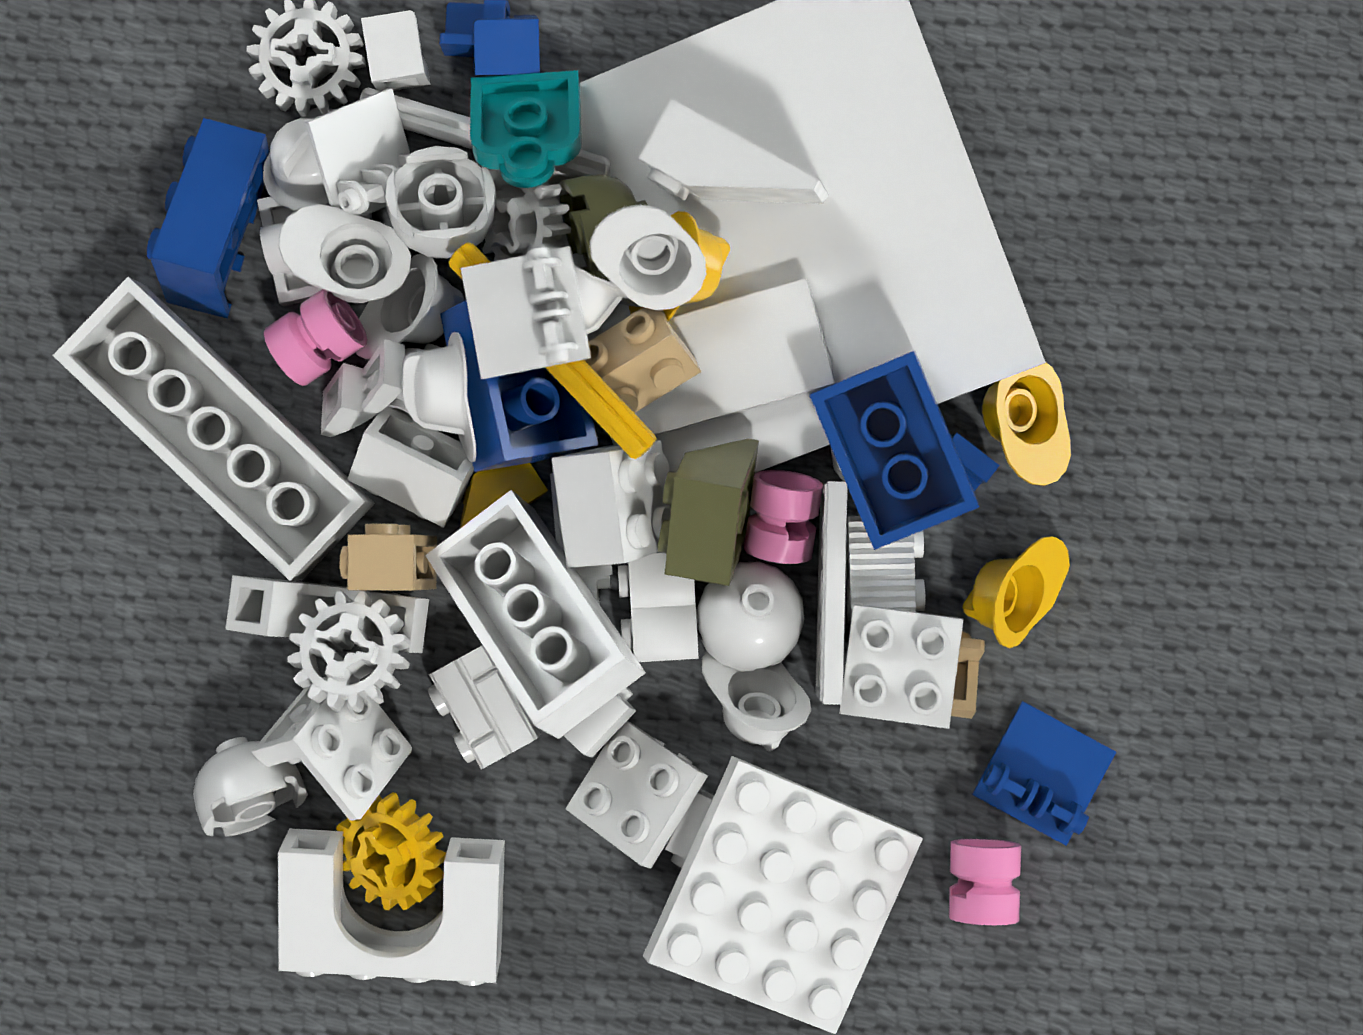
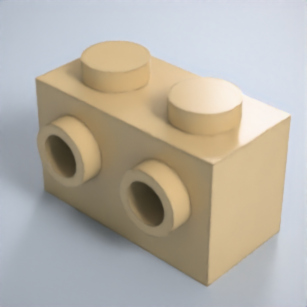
(388, 559)

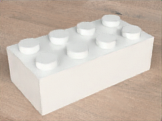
(534, 615)

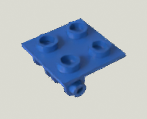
(1044, 773)

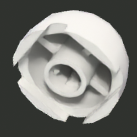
(440, 201)
(752, 619)
(238, 789)

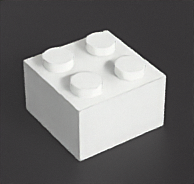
(610, 504)

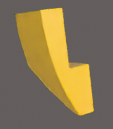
(492, 484)

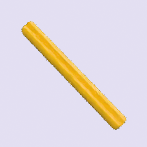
(583, 383)

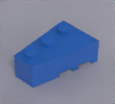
(208, 216)

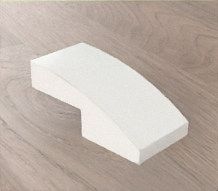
(362, 393)

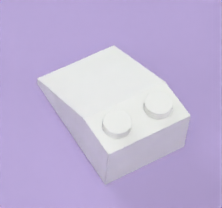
(717, 164)

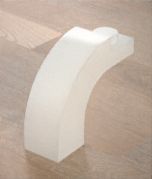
(275, 605)

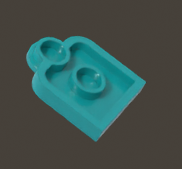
(526, 124)

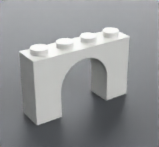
(328, 937)

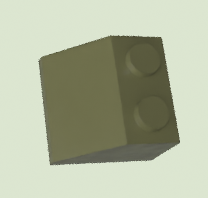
(708, 511)

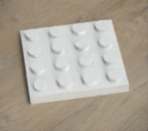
(782, 896)

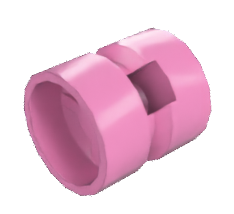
(310, 340)
(782, 525)
(984, 881)

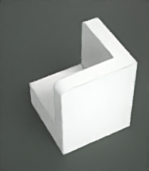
(394, 51)

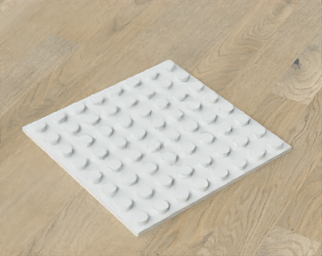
(896, 249)

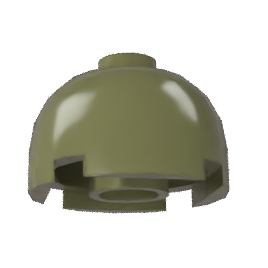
(589, 203)

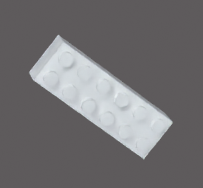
(213, 429)

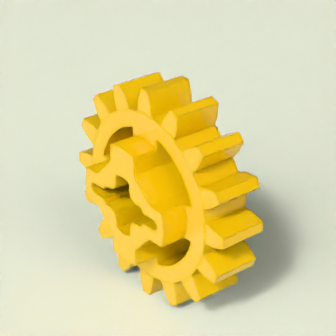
(392, 853)

